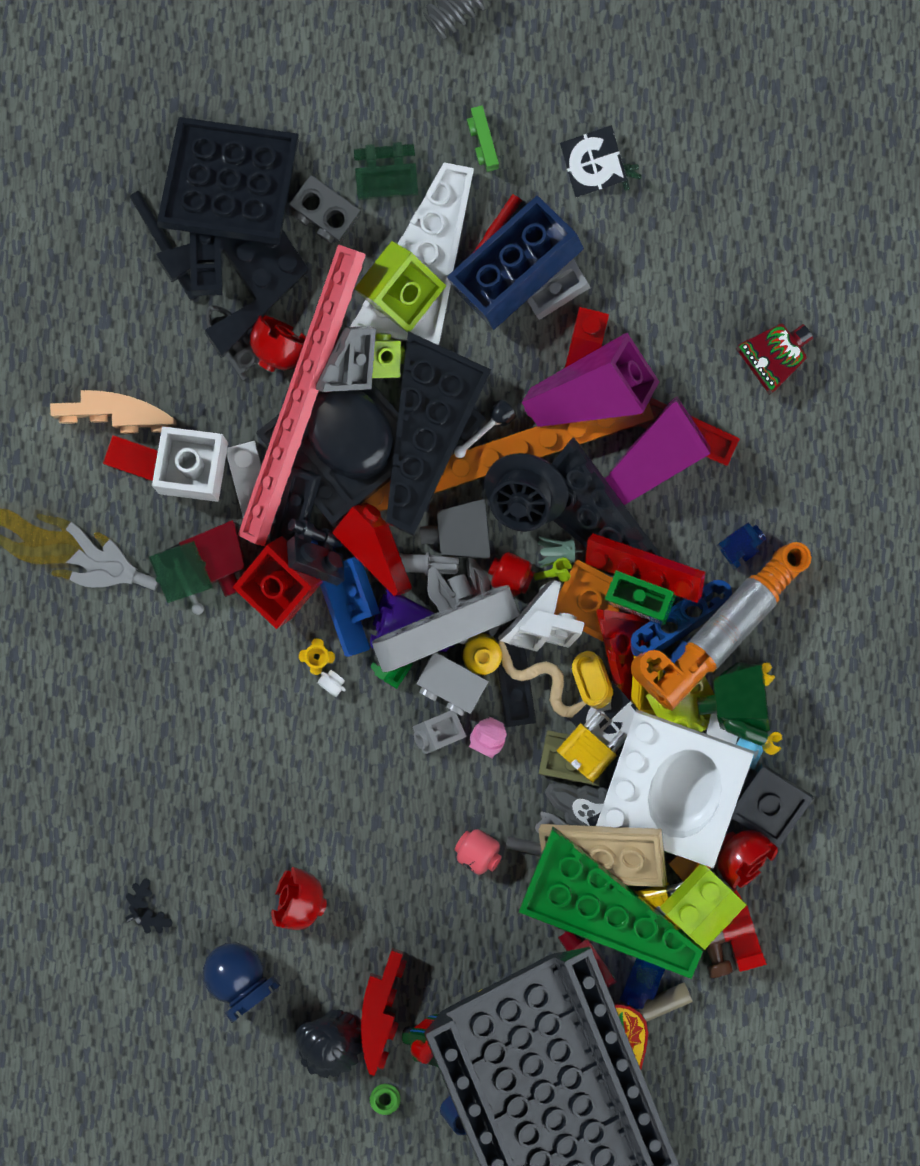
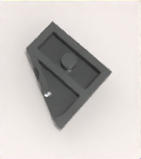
(350, 361)

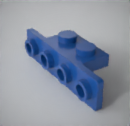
(349, 605)

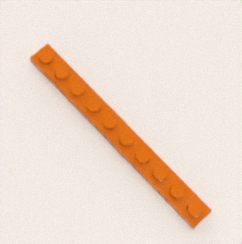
(533, 441)

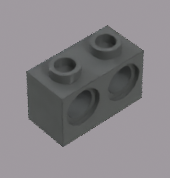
(329, 205)

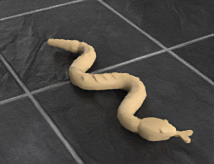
(536, 670)

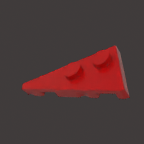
(617, 634)

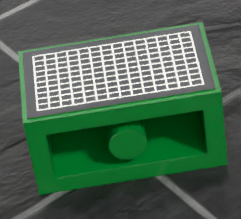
(640, 597)

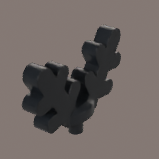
(136, 902)

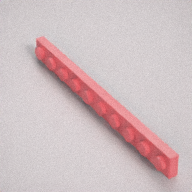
(301, 395)

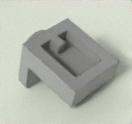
(438, 732)

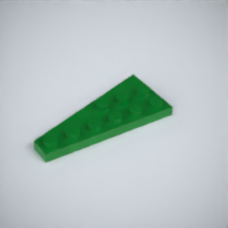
(591, 902)

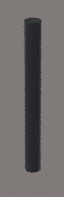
(158, 235)

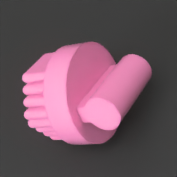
(488, 737)

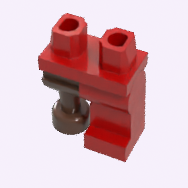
(743, 943)

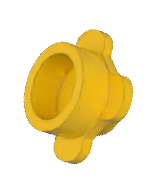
(317, 647)

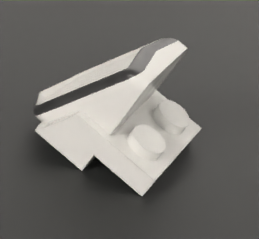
(540, 624)

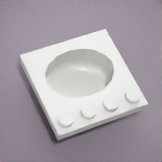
(676, 784)

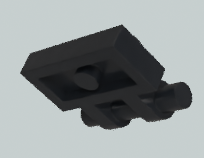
(315, 559)

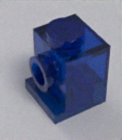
(741, 544)
(642, 983)

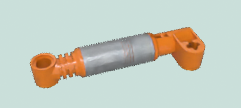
(722, 631)

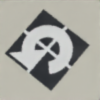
(593, 161)
(617, 715)

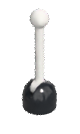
(501, 415)

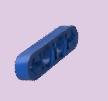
(684, 622)

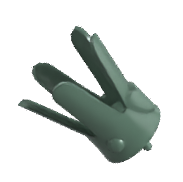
(557, 549)

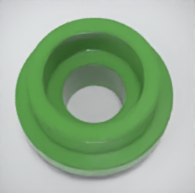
(385, 1109)

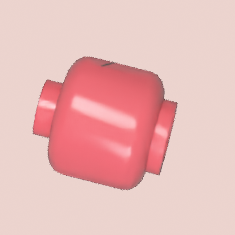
(478, 851)

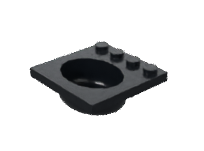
(347, 444)

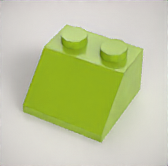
(400, 286)
(702, 906)

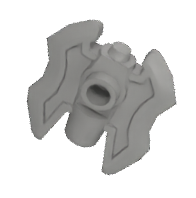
(458, 588)

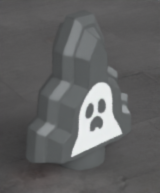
(576, 803)

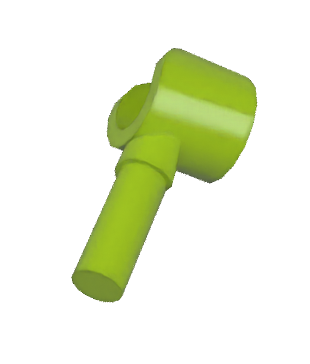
(559, 570)

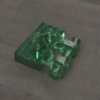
(387, 180)

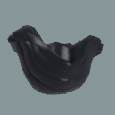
(330, 1044)

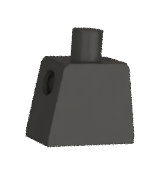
(460, 531)

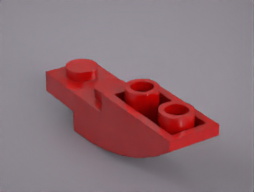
(377, 1023)

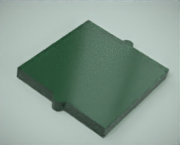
(180, 571)

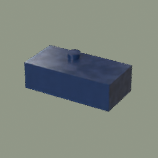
(515, 262)

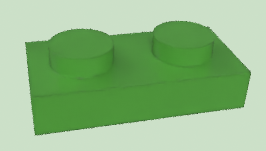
(478, 126)

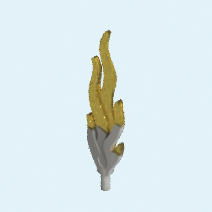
(72, 547)

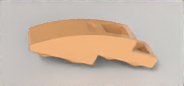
(126, 412)

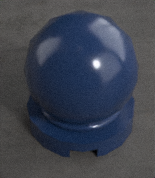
(236, 977)

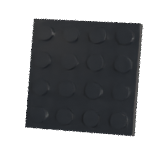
(228, 180)

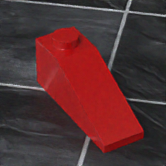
(587, 334)
(372, 543)

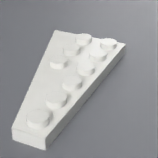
(435, 241)

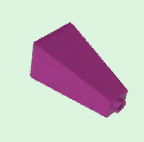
(598, 386)
(659, 453)

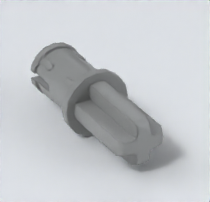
(423, 563)

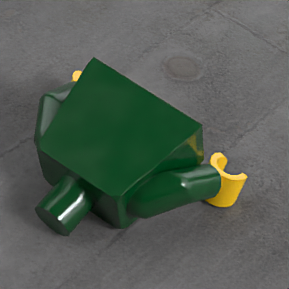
(742, 704)

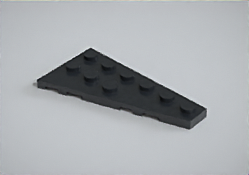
(594, 504)

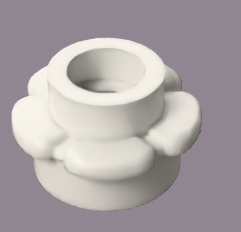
(331, 682)

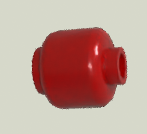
(511, 571)

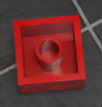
(274, 587)

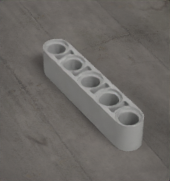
(445, 628)

